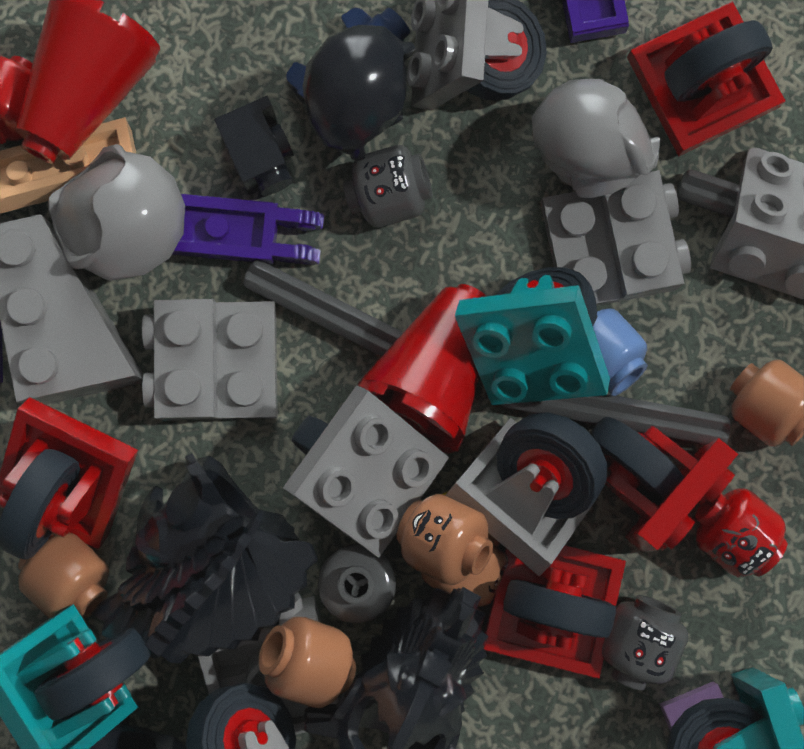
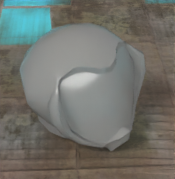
(593, 137)
(118, 215)

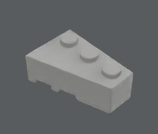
(53, 322)

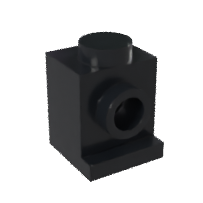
(256, 148)

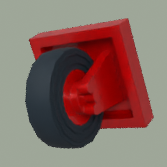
(707, 77)
(664, 473)
(59, 480)
(556, 615)

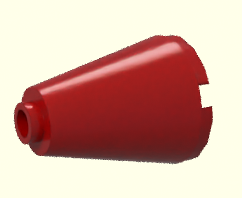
(80, 75)
(430, 372)

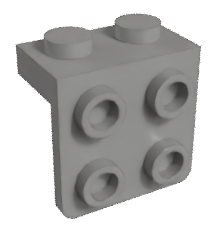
(767, 226)

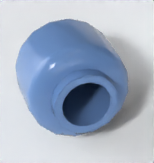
(621, 349)

